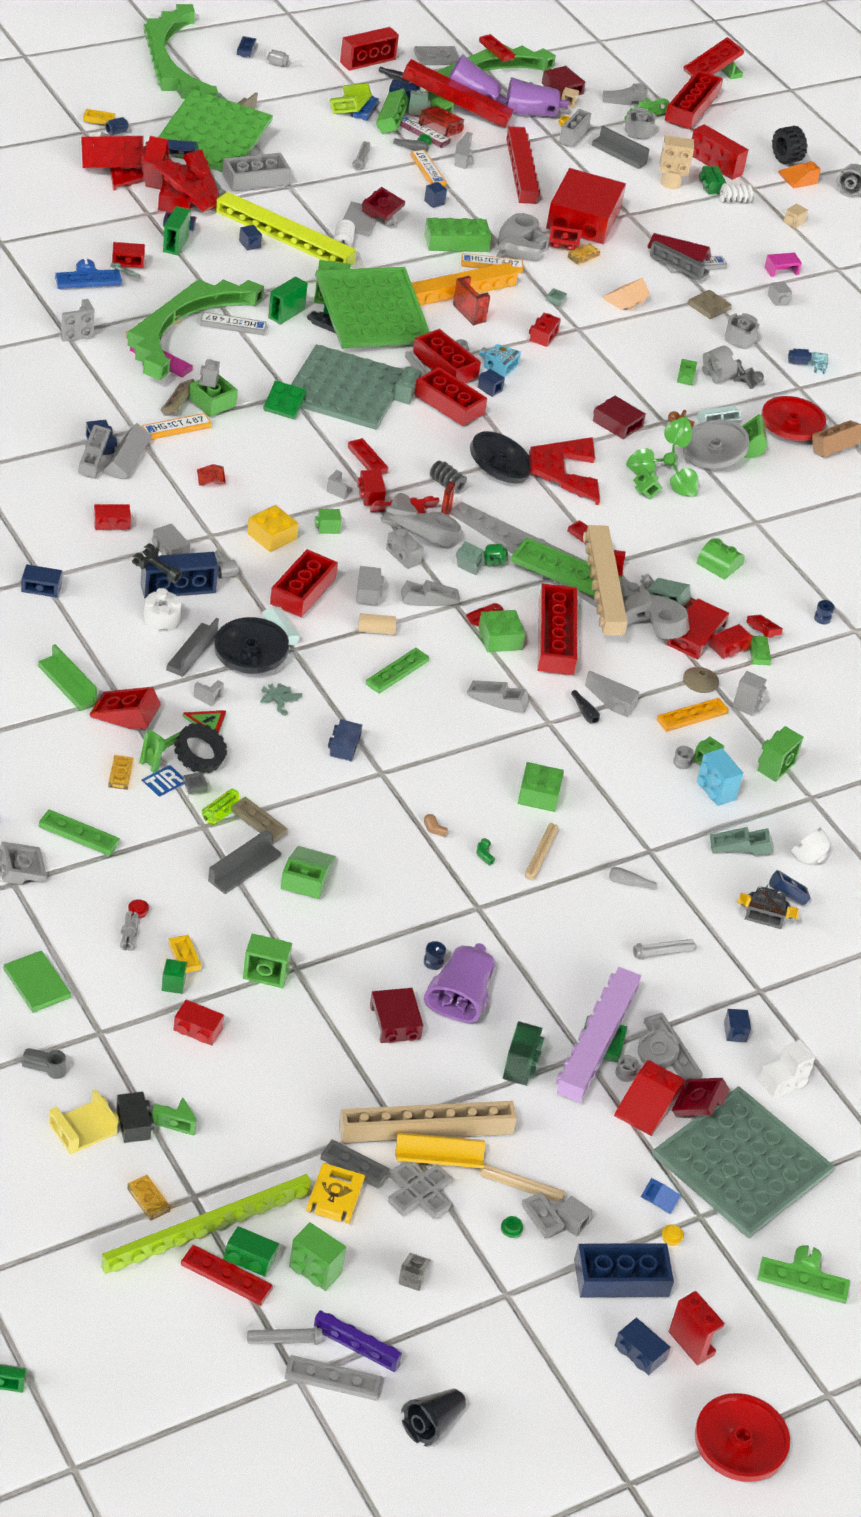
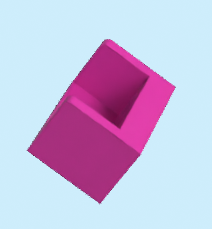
(782, 261)

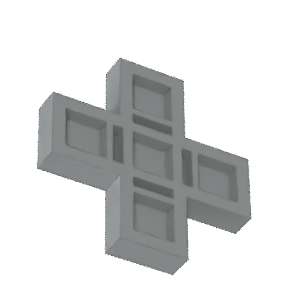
(419, 1189)

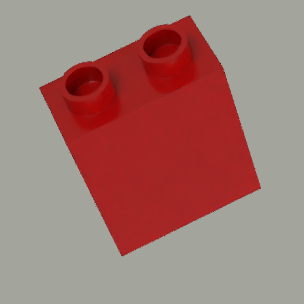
(586, 204)

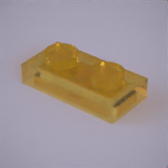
(583, 254)
(120, 772)
(148, 1197)

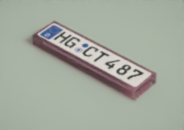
(412, 125)

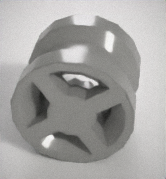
(683, 757)
(627, 1068)

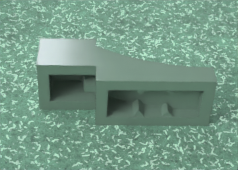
(741, 840)

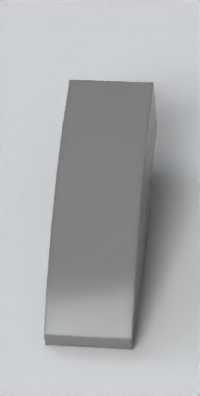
(429, 594)
(499, 695)

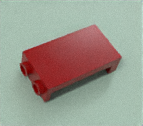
(703, 623)

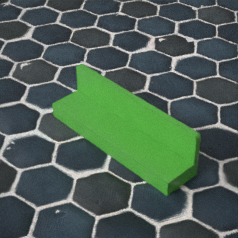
(69, 679)

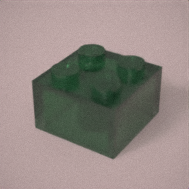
(523, 1053)

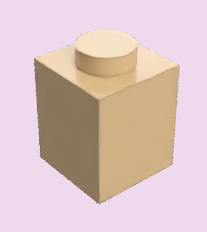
(795, 215)

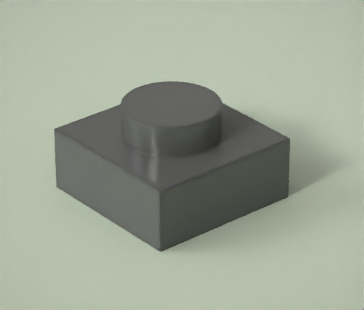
(195, 783)

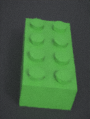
(457, 234)

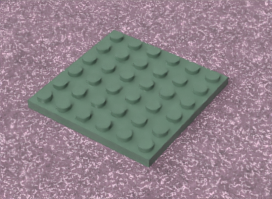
(347, 386)
(743, 1162)

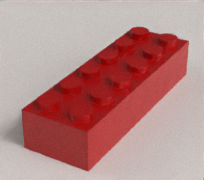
(693, 99)
(557, 629)

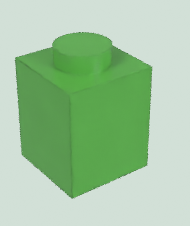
(328, 521)

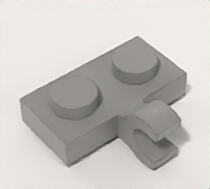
(544, 1214)

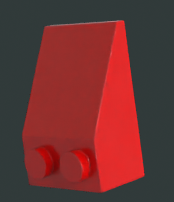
(127, 707)
(650, 1097)

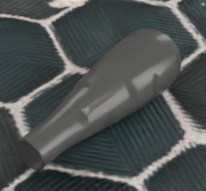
(412, 144)

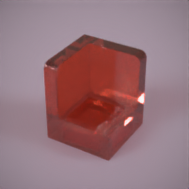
(211, 474)

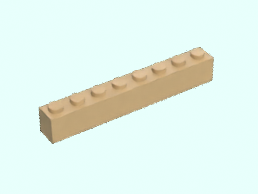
(605, 580)
(435, 1120)

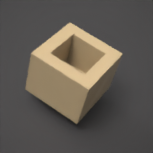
(570, 95)

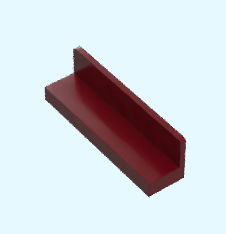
(693, 250)

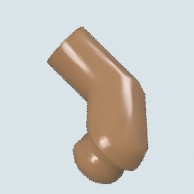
(433, 827)

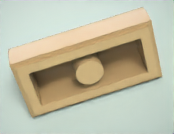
(377, 624)

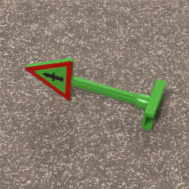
(155, 744)

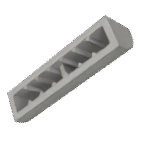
(128, 452)

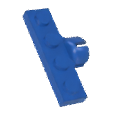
(87, 276)

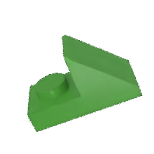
(177, 1119)

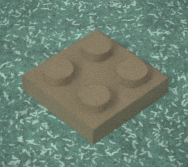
(709, 304)

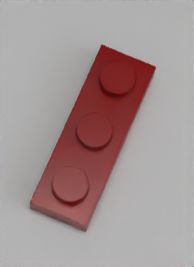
(496, 48)
(367, 455)

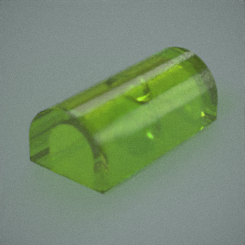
(220, 807)

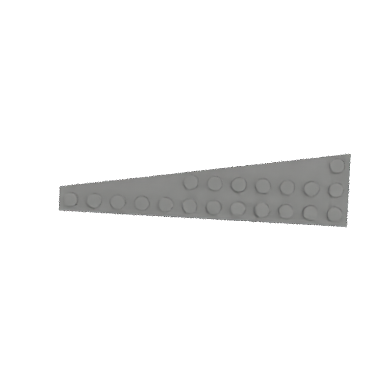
(512, 537)

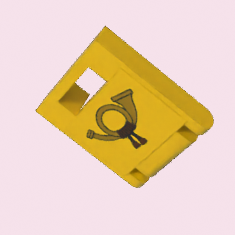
(335, 1195)

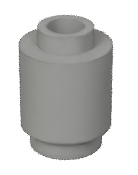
(278, 58)

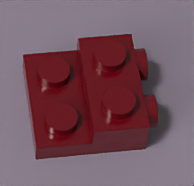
(382, 204)
(700, 1096)

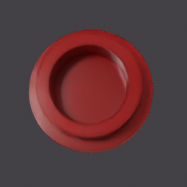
(138, 906)

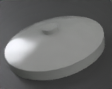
(717, 444)

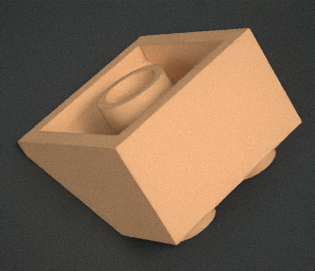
(628, 294)

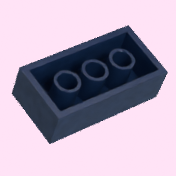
(197, 576)
(623, 1270)

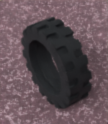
(190, 759)

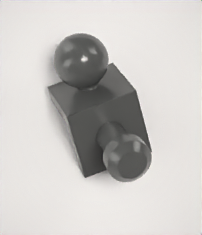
(748, 376)

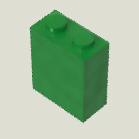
(176, 230)
(287, 300)

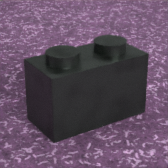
(134, 1117)

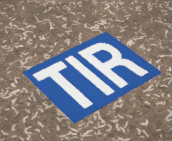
(164, 780)

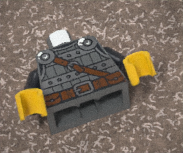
(767, 907)

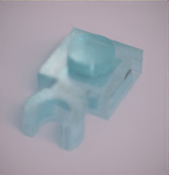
(820, 361)

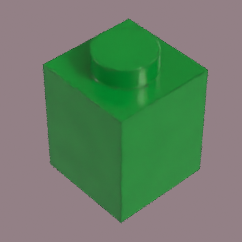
(174, 976)

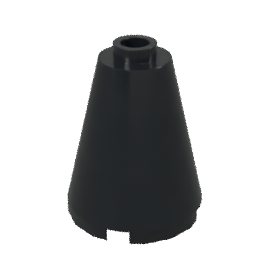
(431, 1415)

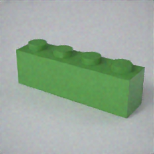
(392, 111)

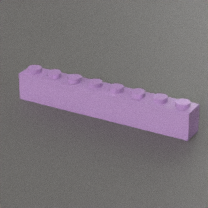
(598, 1035)

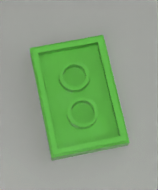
(37, 981)

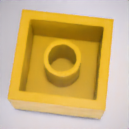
(272, 528)

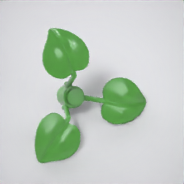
(680, 434)

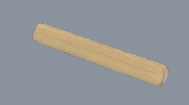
(541, 851)
(521, 1183)

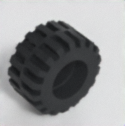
(789, 144)

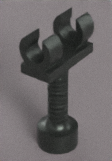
(151, 554)

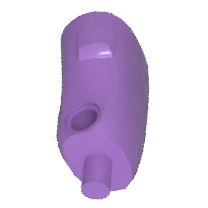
(475, 78)
(534, 99)
(462, 984)

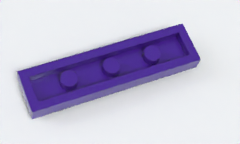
(358, 1341)

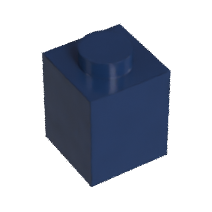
(435, 194)
(250, 237)
(491, 382)
(737, 1025)

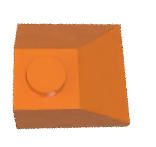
(801, 174)

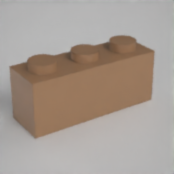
(836, 438)

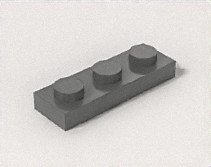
(349, 1159)

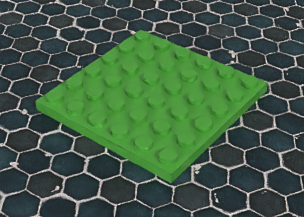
(218, 126)
(372, 306)

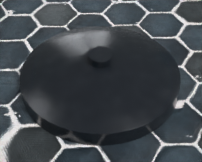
(500, 457)
(251, 645)

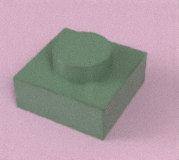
(556, 297)

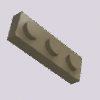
(177, 398)
(258, 818)

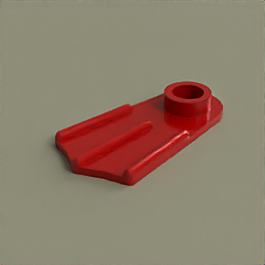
(474, 616)

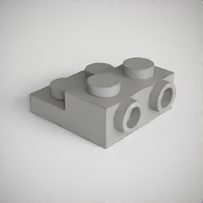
(21, 863)

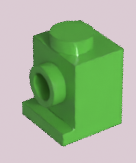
(687, 372)

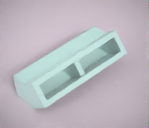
(728, 413)
(278, 616)

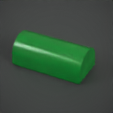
(12, 1378)

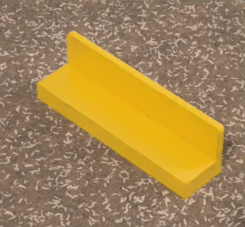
(440, 1150)

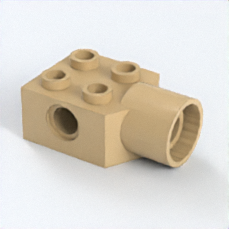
(675, 160)

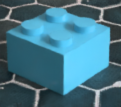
(719, 777)

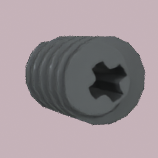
(444, 473)

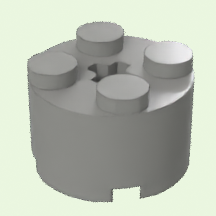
(640, 123)
(850, 180)
(742, 330)
(719, 363)

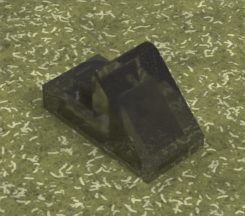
(413, 1271)

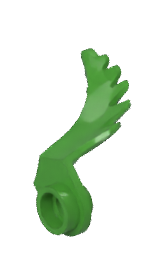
(654, 106)

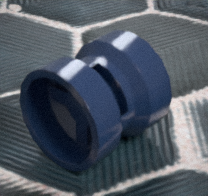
(824, 612)
(434, 955)

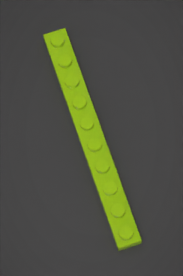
(206, 1223)

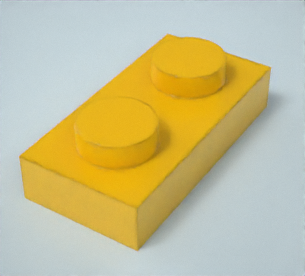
(96, 116)
(184, 951)

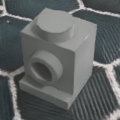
(209, 373)

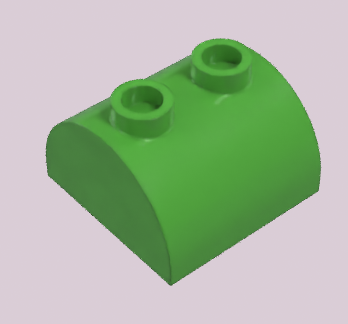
(757, 436)
(720, 558)

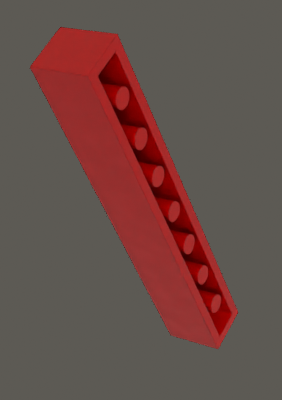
(457, 93)
(522, 165)

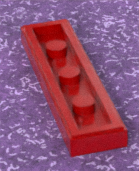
(226, 1275)

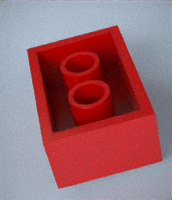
(156, 150)

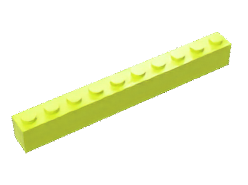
(284, 229)

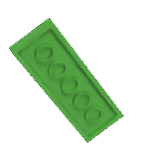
(554, 565)

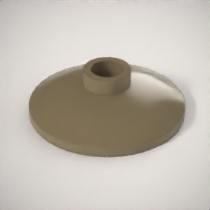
(700, 679)

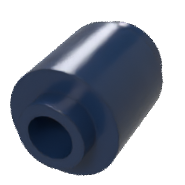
(116, 125)
(799, 356)

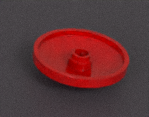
(793, 418)
(742, 1437)

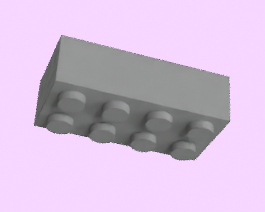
(256, 171)

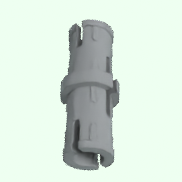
(129, 930)

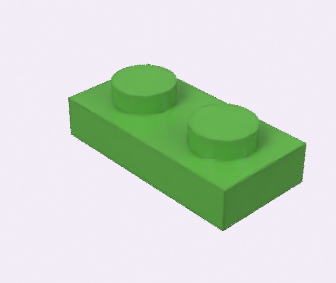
(760, 650)

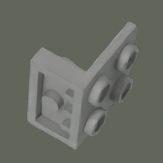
(78, 323)

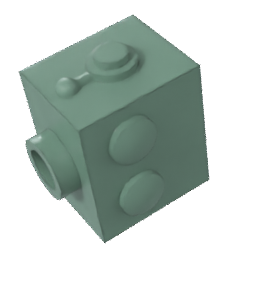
(418, 102)
(470, 558)

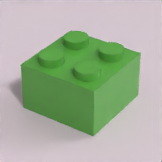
(212, 399)
(501, 631)
(779, 753)
(540, 786)
(267, 960)
(317, 1256)

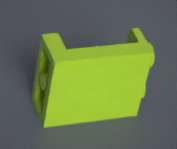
(353, 100)

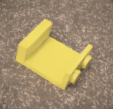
(85, 1124)

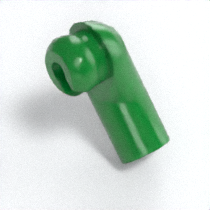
(483, 851)

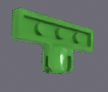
(804, 1275)

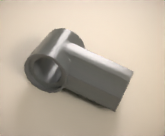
(53, 1062)

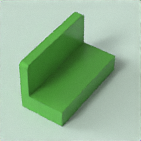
(732, 71)

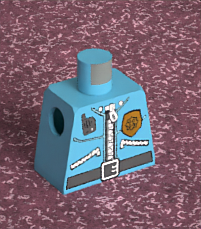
(500, 359)

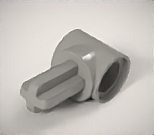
(226, 567)

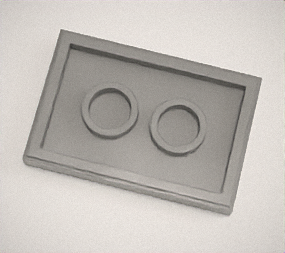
(436, 55)
(362, 221)

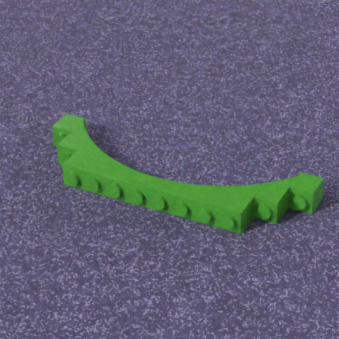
(157, 34)
(487, 61)
(198, 296)

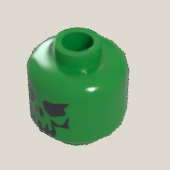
(495, 555)

